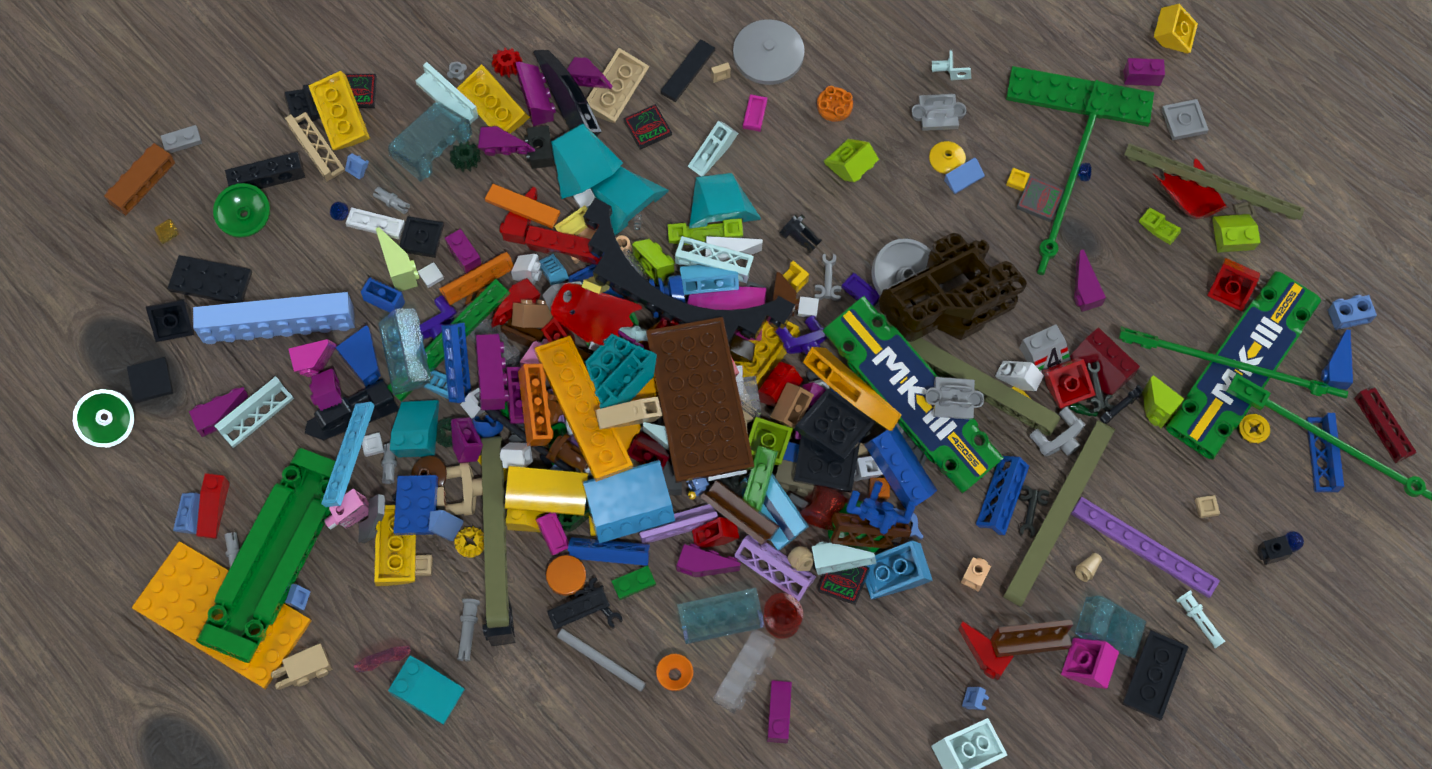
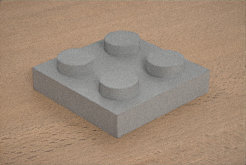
(1184, 119)

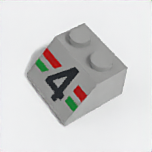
(1045, 348)

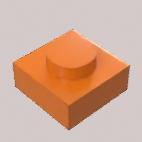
(885, 489)

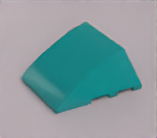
(582, 161)
(627, 196)
(720, 199)
(620, 370)

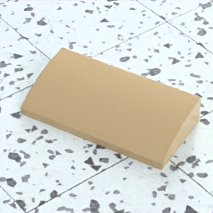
(624, 74)

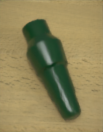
(1081, 409)

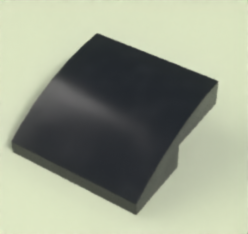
(300, 102)

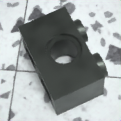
(539, 137)

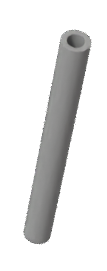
(601, 660)

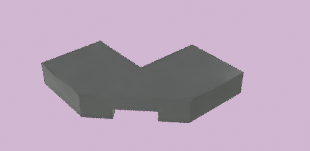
(375, 513)

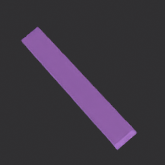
(1145, 547)

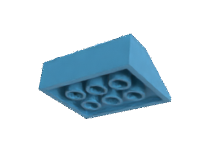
(629, 502)

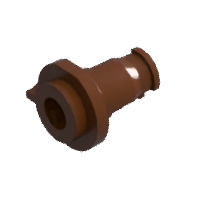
(567, 452)

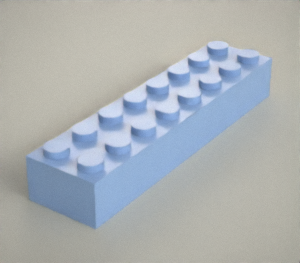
(274, 317)

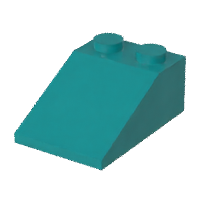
(415, 429)
(426, 690)

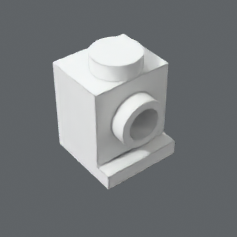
(861, 469)

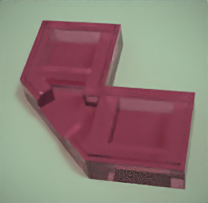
(390, 655)

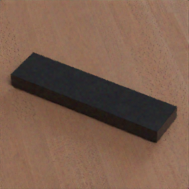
(688, 70)

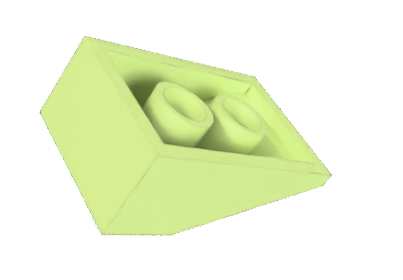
(401, 269)

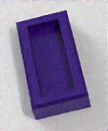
(858, 288)

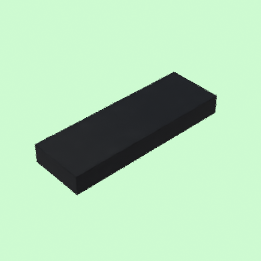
(578, 608)

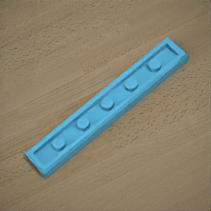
(348, 454)

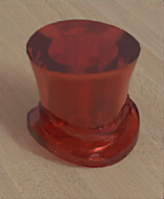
(822, 507)
(782, 615)

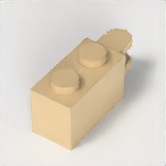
(303, 667)

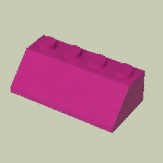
(311, 357)

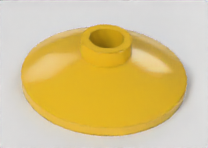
(943, 163)

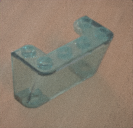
(428, 138)

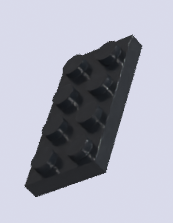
(209, 280)
(1155, 675)

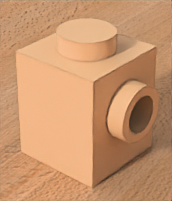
(976, 573)

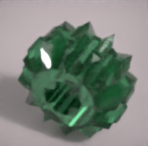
(465, 156)

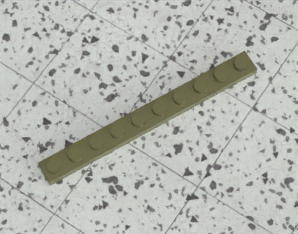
(1218, 183)

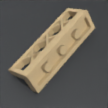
(320, 162)

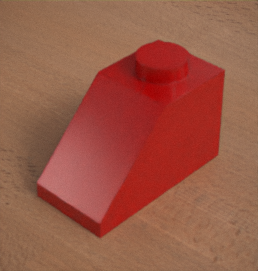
(555, 331)
(715, 533)

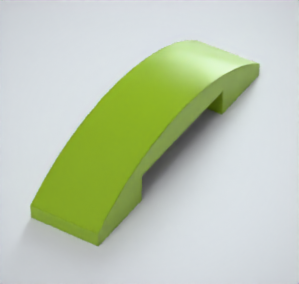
(729, 228)

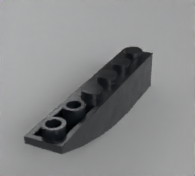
(566, 93)

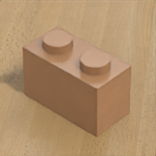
(531, 314)
(791, 405)

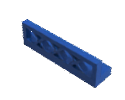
(453, 362)
(1332, 456)
(1007, 494)
(609, 551)

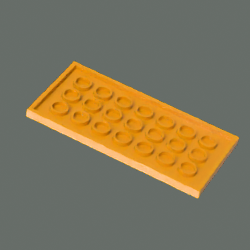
(180, 603)

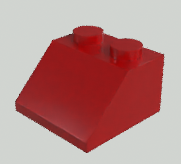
(1234, 284)
(776, 382)
(1069, 382)

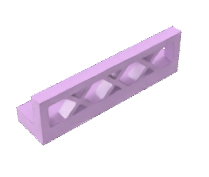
(684, 522)
(774, 559)

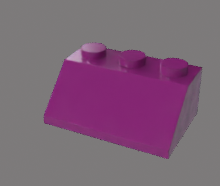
(535, 93)

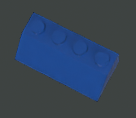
(900, 467)

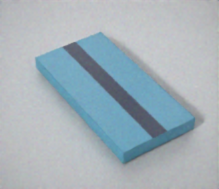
(781, 511)

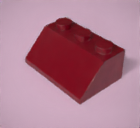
(1115, 364)

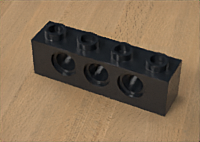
(268, 171)

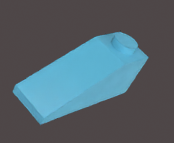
(707, 279)

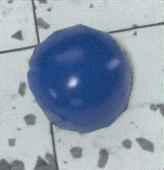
(487, 426)

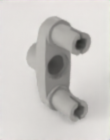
(1065, 441)

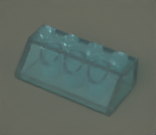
(404, 351)
(720, 616)

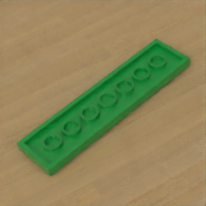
(1073, 95)

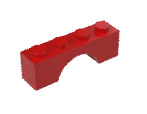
(552, 241)

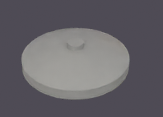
(768, 52)
(898, 261)

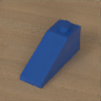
(1338, 370)

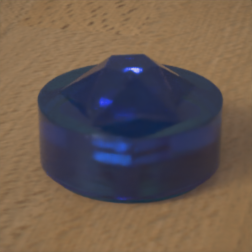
(1085, 171)
(339, 211)
(1295, 540)

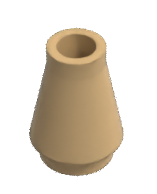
(1087, 569)

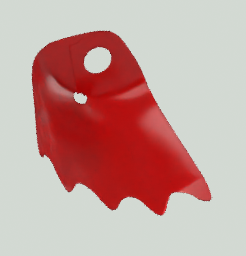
(1192, 198)
(594, 315)

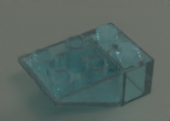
(1110, 623)

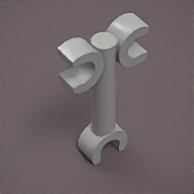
(828, 291)

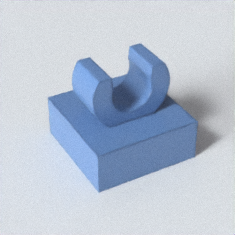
(356, 166)
(297, 597)
(974, 698)

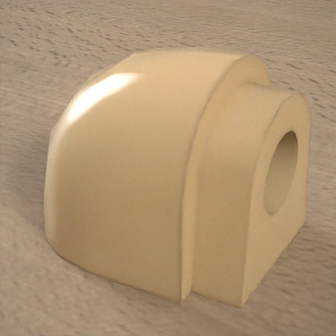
(801, 558)

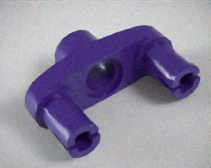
(432, 327)
(803, 343)

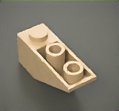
(629, 413)

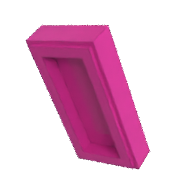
(755, 113)
(553, 533)

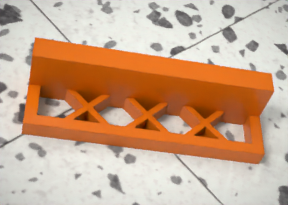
(477, 278)

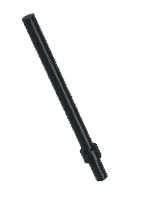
(496, 415)

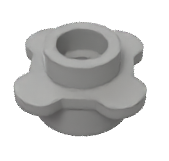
(454, 66)

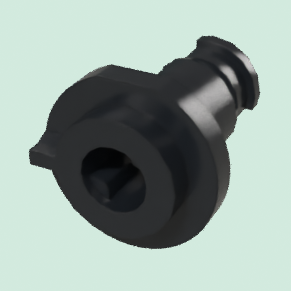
(795, 227)

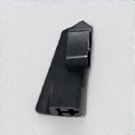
(336, 418)

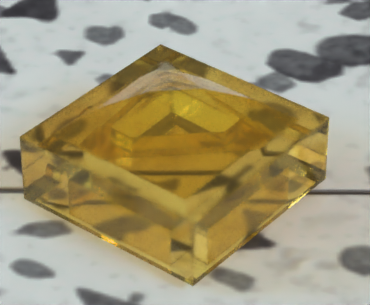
(166, 231)

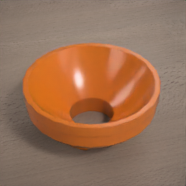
(672, 662)

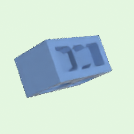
(1353, 315)

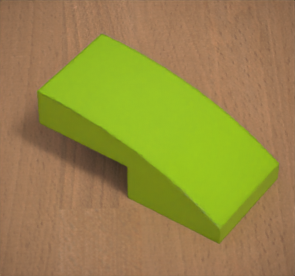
(1158, 226)

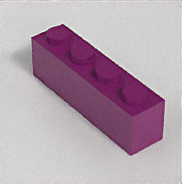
(490, 372)

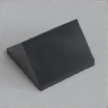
(170, 320)

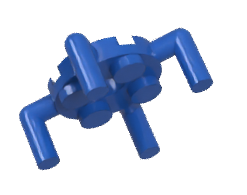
(879, 514)

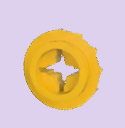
(1253, 420)
(470, 550)

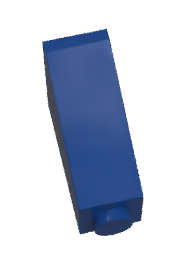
(361, 356)

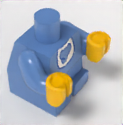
(697, 487)

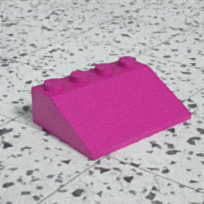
(731, 300)

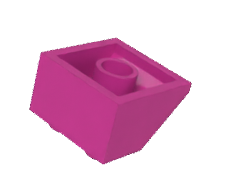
(1090, 662)

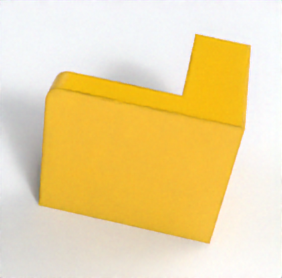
(796, 276)

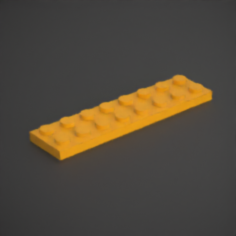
(578, 401)

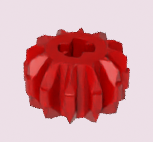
(505, 62)

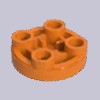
(835, 104)
(566, 575)

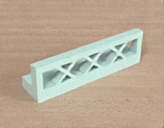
(443, 91)
(690, 258)
(249, 407)

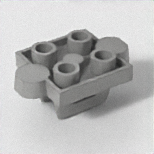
(938, 112)
(954, 398)

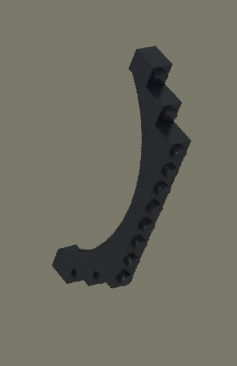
(623, 278)

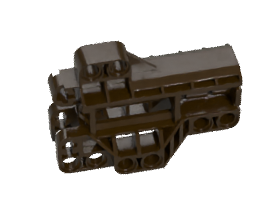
(921, 306)

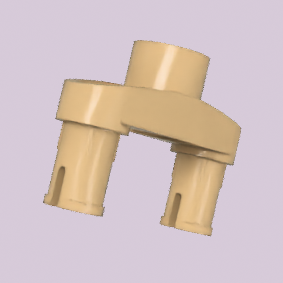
(471, 489)

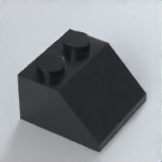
(500, 635)

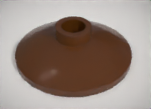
(433, 466)

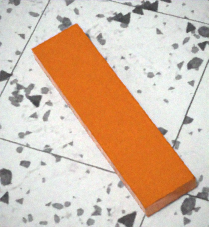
(522, 206)

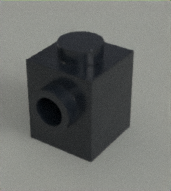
(1274, 550)

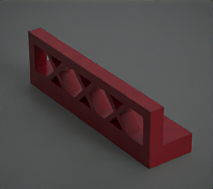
(1382, 426)

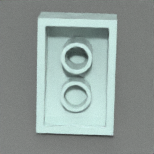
(970, 747)

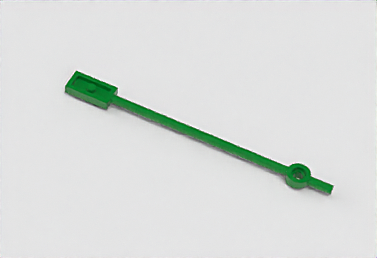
(1095, 109)
(1148, 341)
(1258, 398)

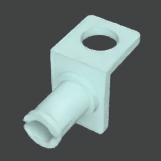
(947, 65)

